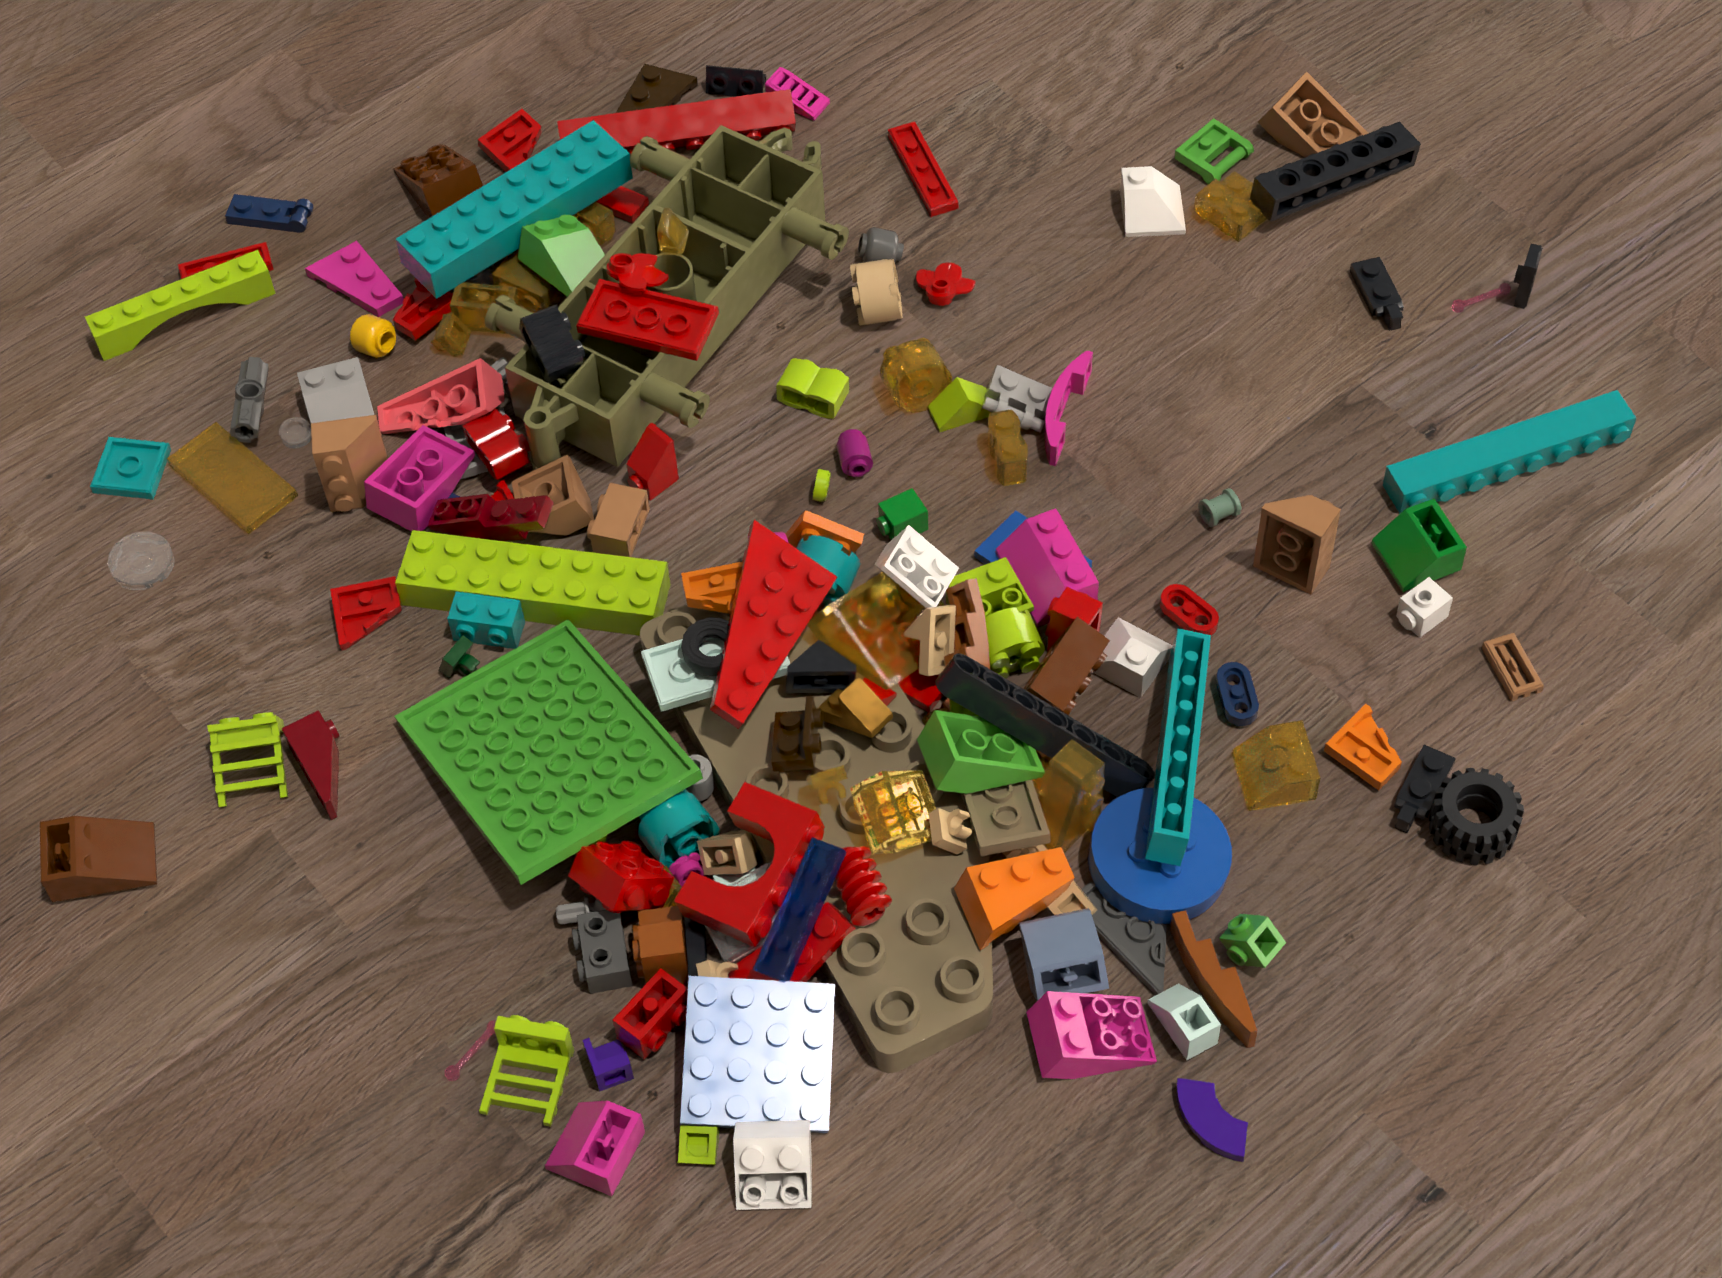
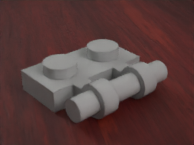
(1020, 393)

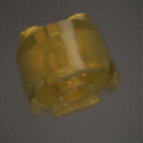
(914, 374)

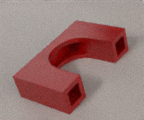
(749, 909)

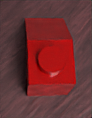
(653, 462)

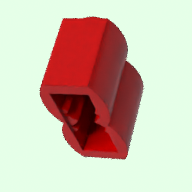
(497, 443)

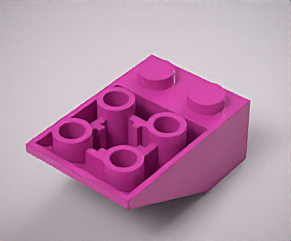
(1089, 1034)

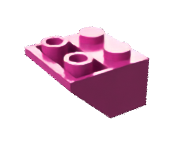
(597, 1145)

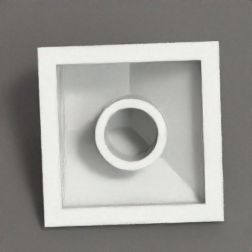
(1150, 203)
(1133, 657)

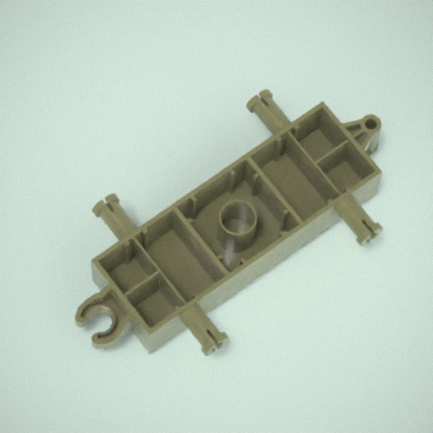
(745, 222)

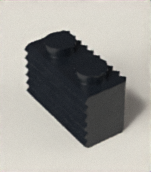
(552, 343)

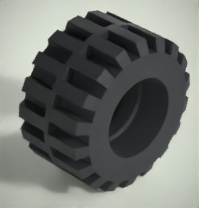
(1482, 793)

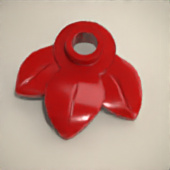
(636, 271)
(944, 283)

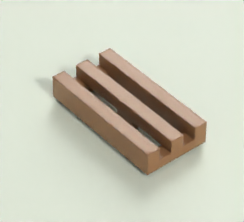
(1535, 683)

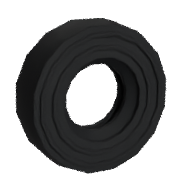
(695, 636)

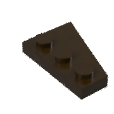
(656, 88)

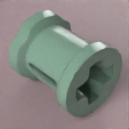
(1219, 507)

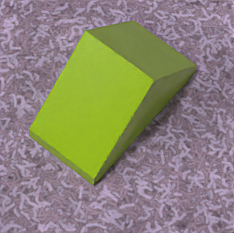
(958, 405)

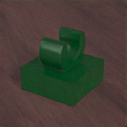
(459, 659)

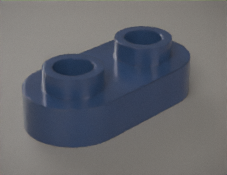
(1237, 696)

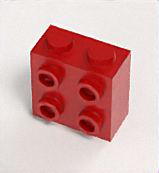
(621, 876)

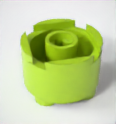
(1013, 642)

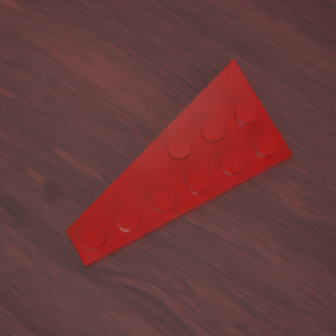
(768, 614)

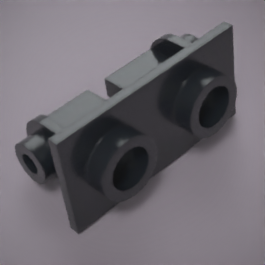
(734, 81)

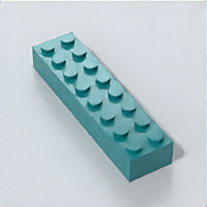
(491, 219)

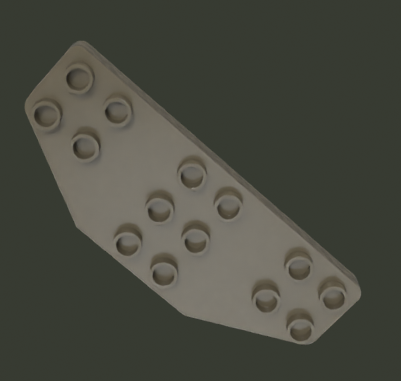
(917, 971)

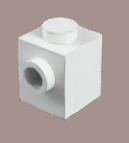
(1424, 607)

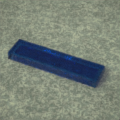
(799, 910)

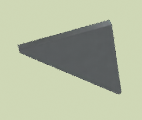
(1133, 941)

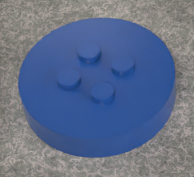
(1151, 887)

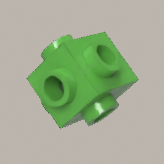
(1252, 940)

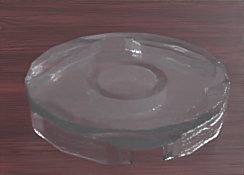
(140, 560)

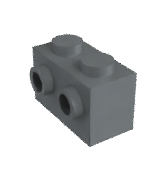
(603, 950)

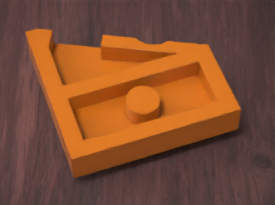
(813, 524)
(712, 587)
(1365, 749)

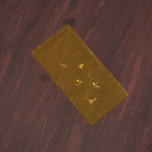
(232, 477)

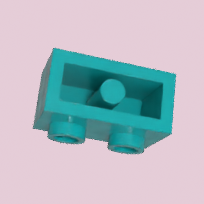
(486, 619)

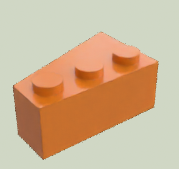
(1011, 890)

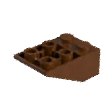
(438, 178)
(96, 856)

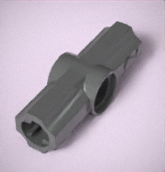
(249, 399)

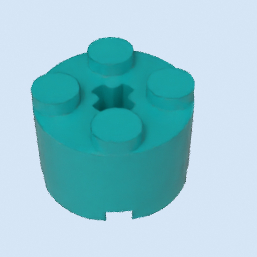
(829, 555)
(675, 827)

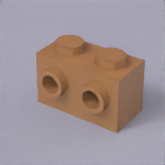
(618, 520)

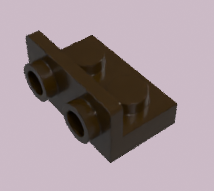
(797, 738)

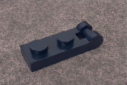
(269, 213)

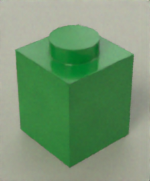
(900, 512)

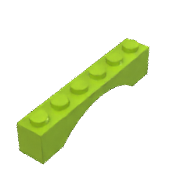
(127, 323)

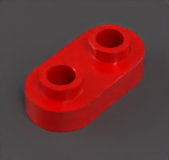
(1192, 609)

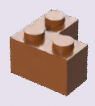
(660, 944)

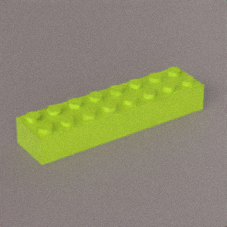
(550, 582)

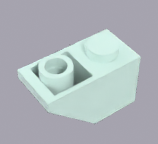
(1186, 1019)

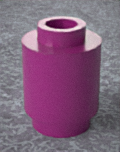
(854, 453)

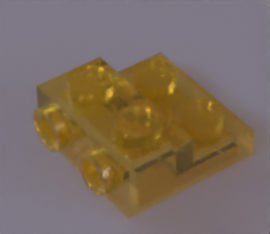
(1229, 206)

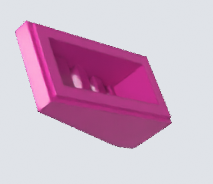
(784, 80)

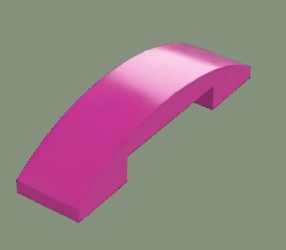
(1073, 380)

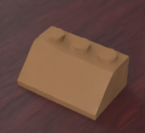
(345, 457)
(1297, 540)

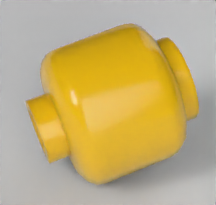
(373, 336)

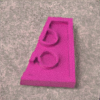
(359, 278)

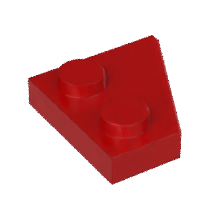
(511, 140)
(421, 311)
(363, 608)

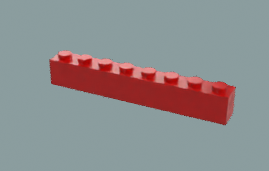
(695, 122)

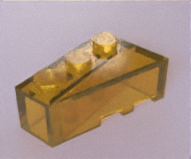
(1072, 794)

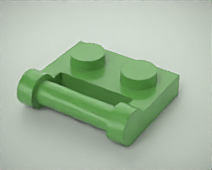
(1207, 145)

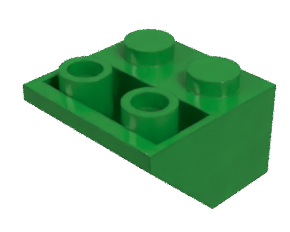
(1420, 545)

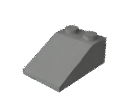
(335, 391)

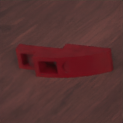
(490, 519)

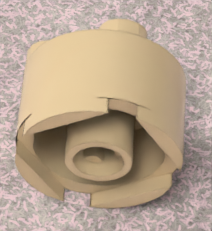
(876, 291)

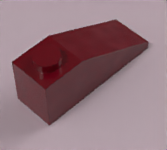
(317, 754)

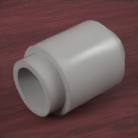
(704, 787)

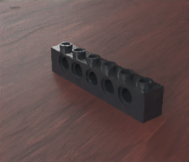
(1334, 171)

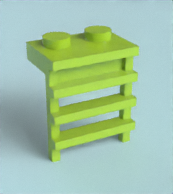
(242, 734)
(529, 1047)

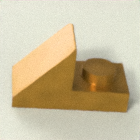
(856, 709)

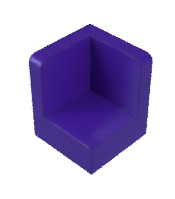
(608, 1064)

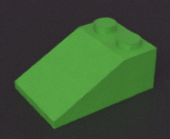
(560, 251)
(974, 755)

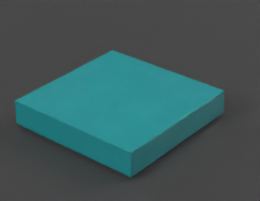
(130, 468)

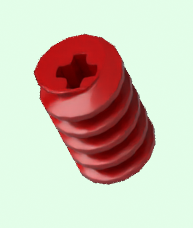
(861, 887)

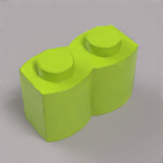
(812, 388)

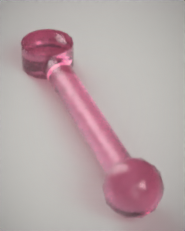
(1458, 305)
(453, 1071)

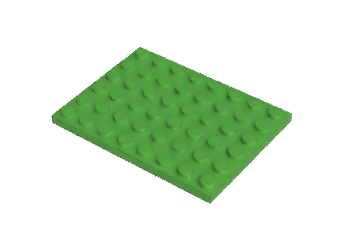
(547, 750)

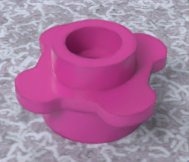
(684, 865)

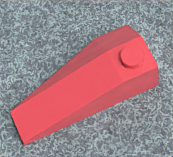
(445, 400)

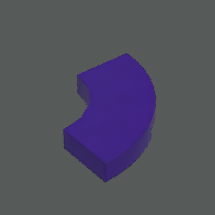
(1209, 1120)

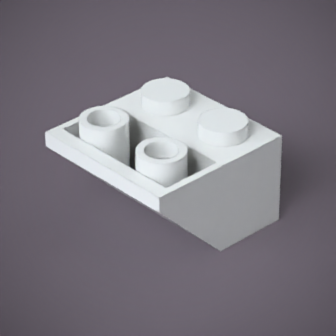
(917, 567)
(773, 1164)

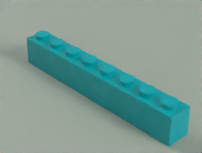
(1510, 451)
(1178, 748)

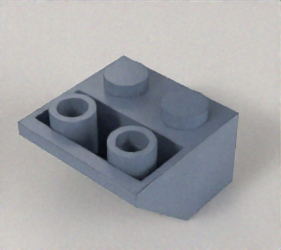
(1063, 954)

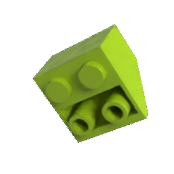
(997, 587)

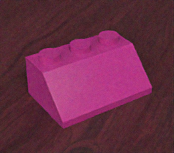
(1047, 562)

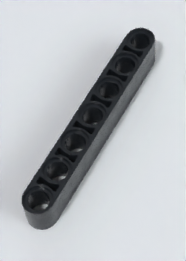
(1037, 721)

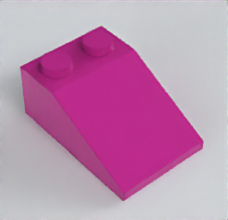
(417, 477)

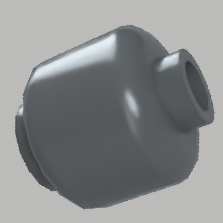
(879, 245)

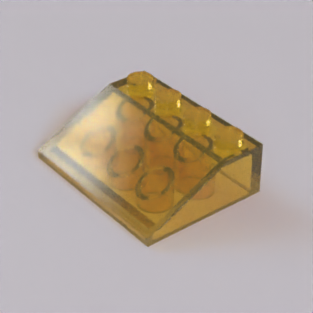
(870, 630)

